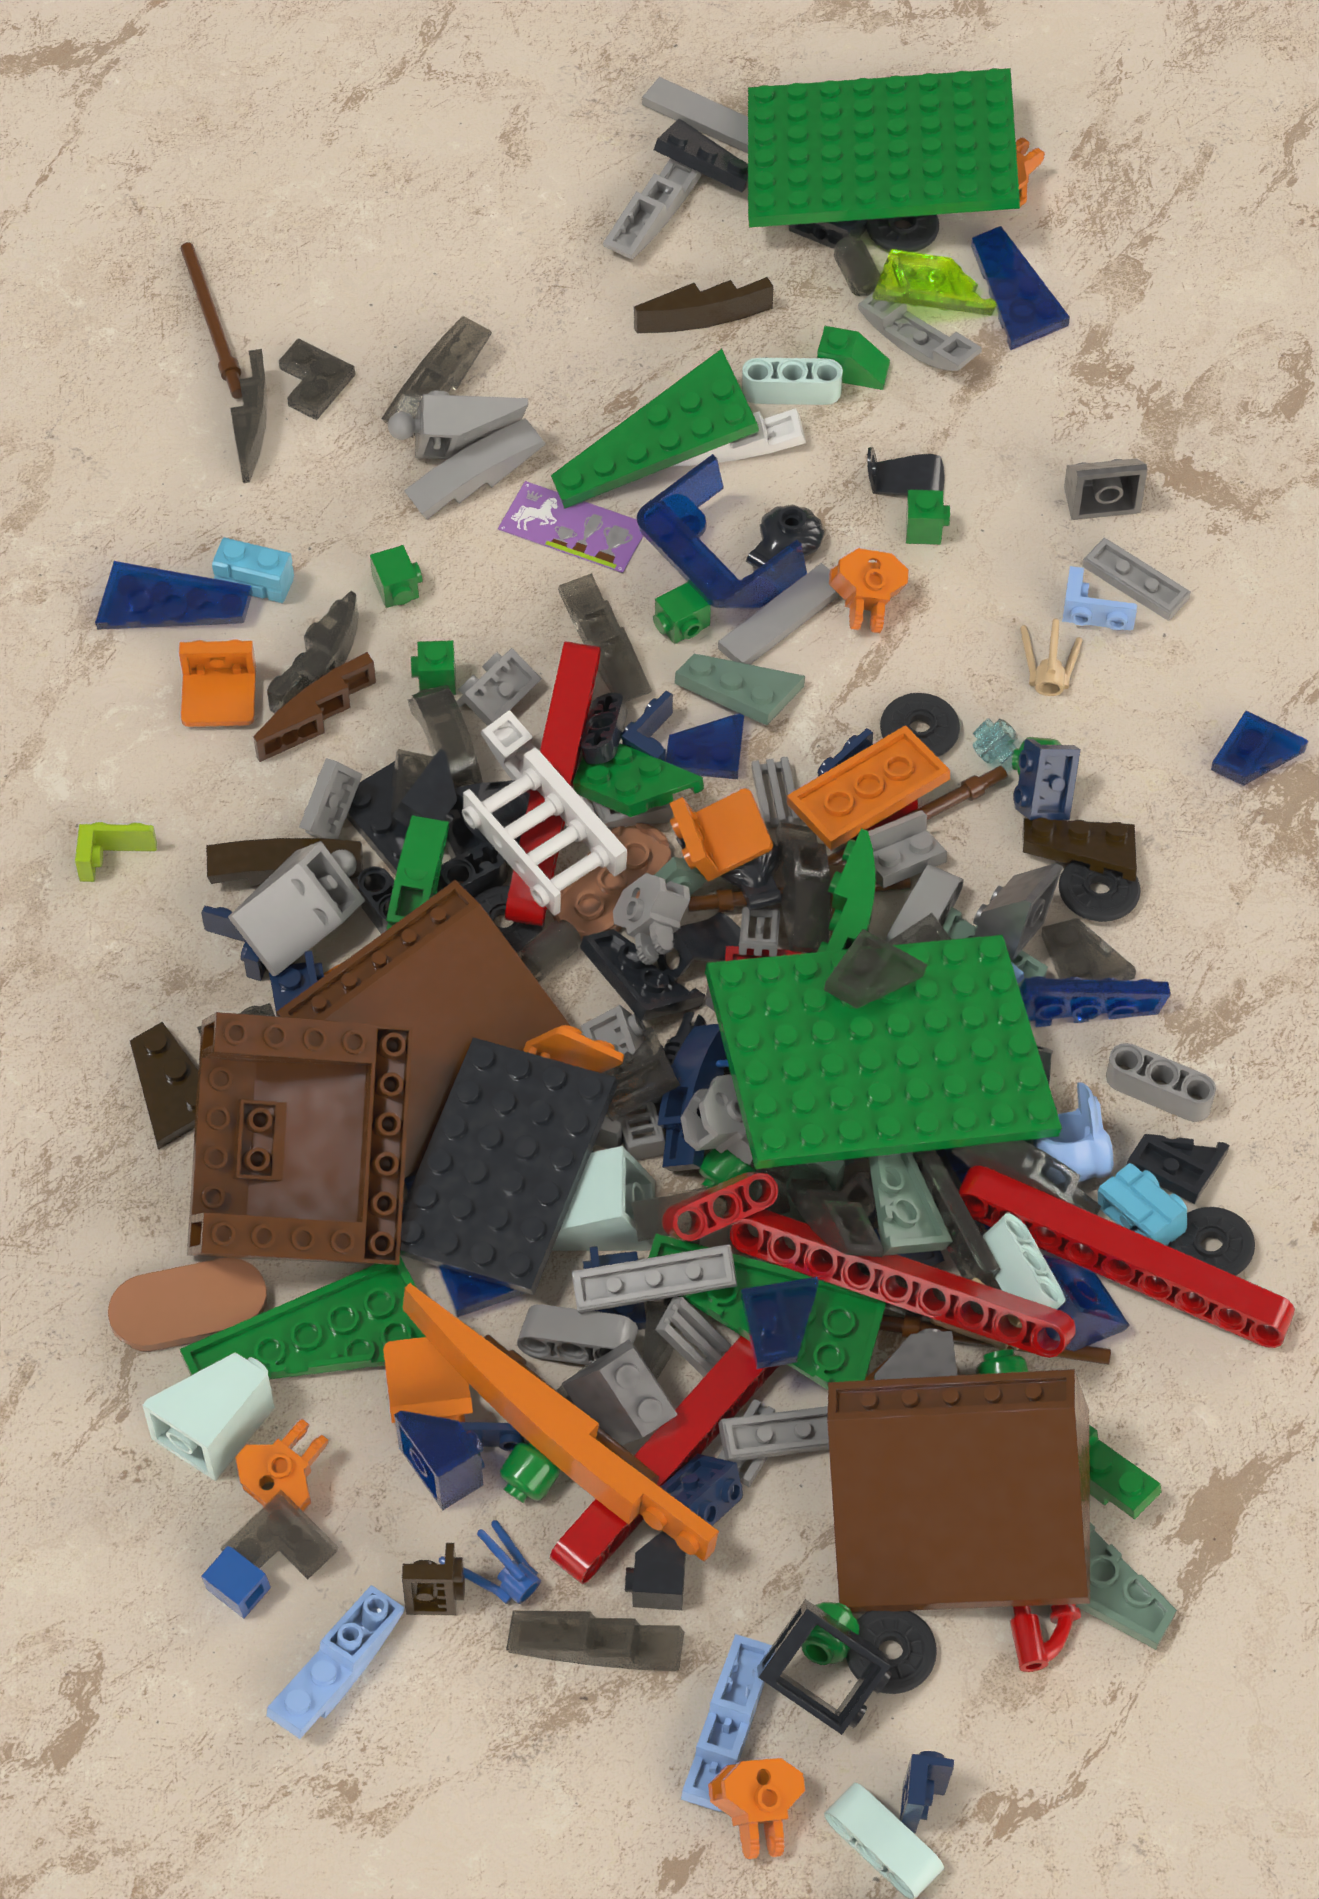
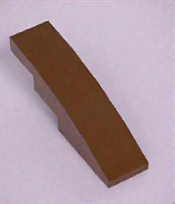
(304, 714)

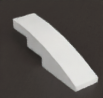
(774, 435)

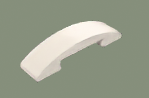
(509, 743)

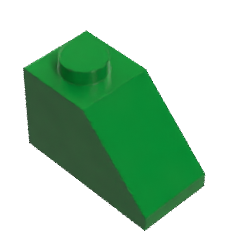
(858, 357)

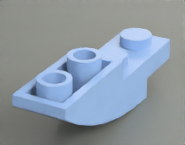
(337, 1664)

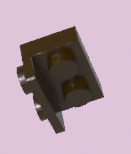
(432, 1586)

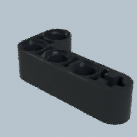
(477, 868)

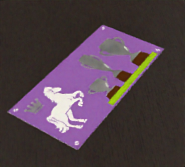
(578, 530)

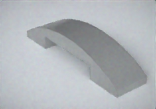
(917, 336)

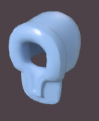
(1082, 1140)

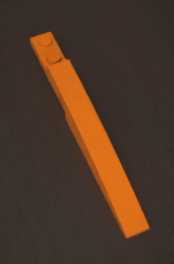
(557, 1428)

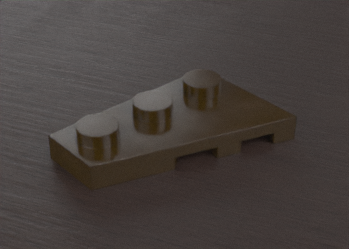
(1093, 843)
(167, 1083)

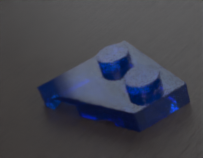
(709, 748)
(1256, 749)
(778, 1319)

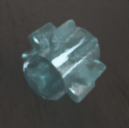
(995, 741)

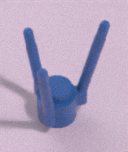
(516, 1578)

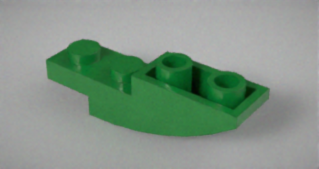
(418, 867)
(852, 894)
(1118, 1479)

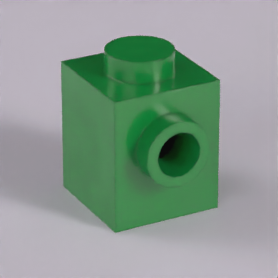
(926, 517)
(395, 576)
(681, 613)
(435, 665)

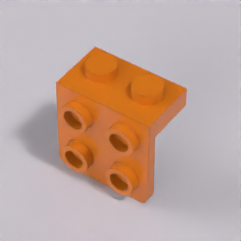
(218, 683)
(721, 833)
(571, 1047)
(424, 1381)

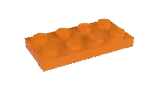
(868, 787)

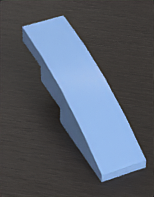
(728, 1718)

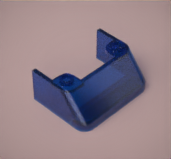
(674, 527)

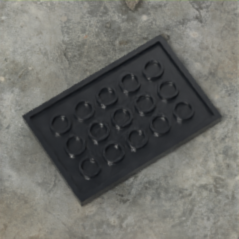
(504, 1165)

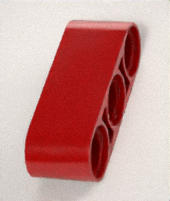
(738, 1206)

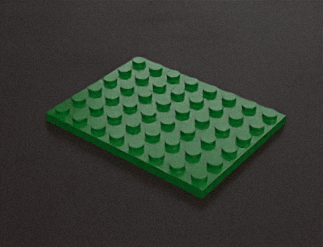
(881, 148)
(903, 1074)

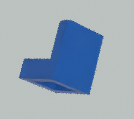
(236, 1581)

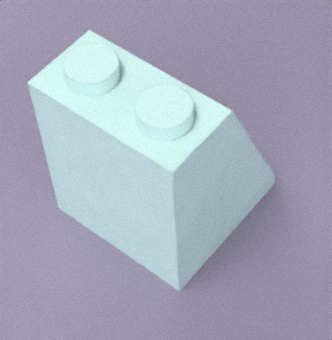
(602, 1204)
(211, 1413)

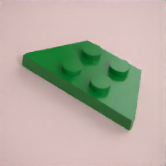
(633, 782)

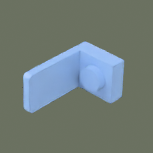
(1092, 611)

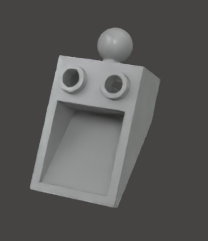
(454, 422)
(298, 905)

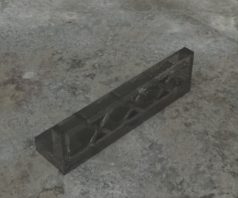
(968, 1247)

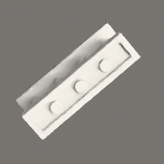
(559, 800)

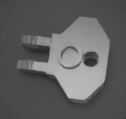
(652, 915)
(720, 1120)

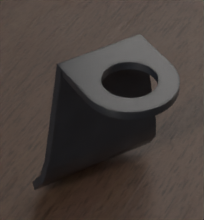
(905, 473)
(702, 941)

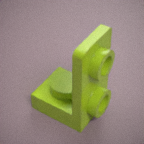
(102, 837)

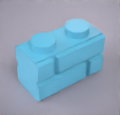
(263, 568)
(1142, 1206)

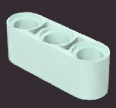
(792, 381)
(1022, 1263)
(883, 1841)

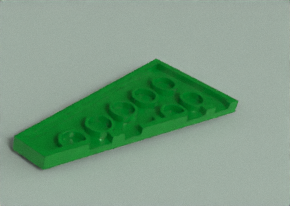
(679, 424)
(839, 1328)
(321, 1331)

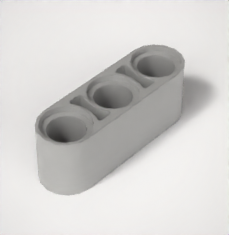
(932, 894)
(1173, 1096)
(571, 1335)

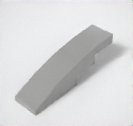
(651, 209)
(479, 463)

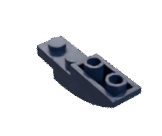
(695, 1070)

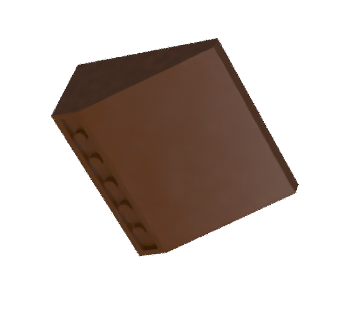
(450, 981)
(299, 1140)
(960, 1491)

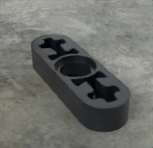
(603, 728)

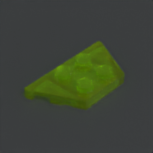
(929, 282)

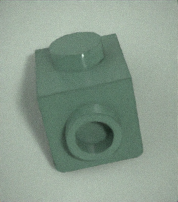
(679, 872)

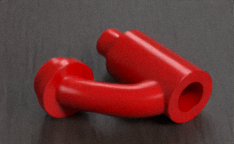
(1030, 1648)

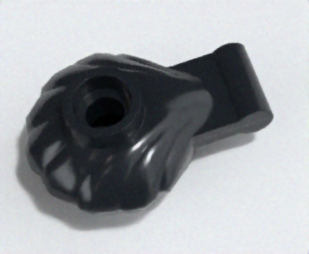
(782, 528)
(757, 879)

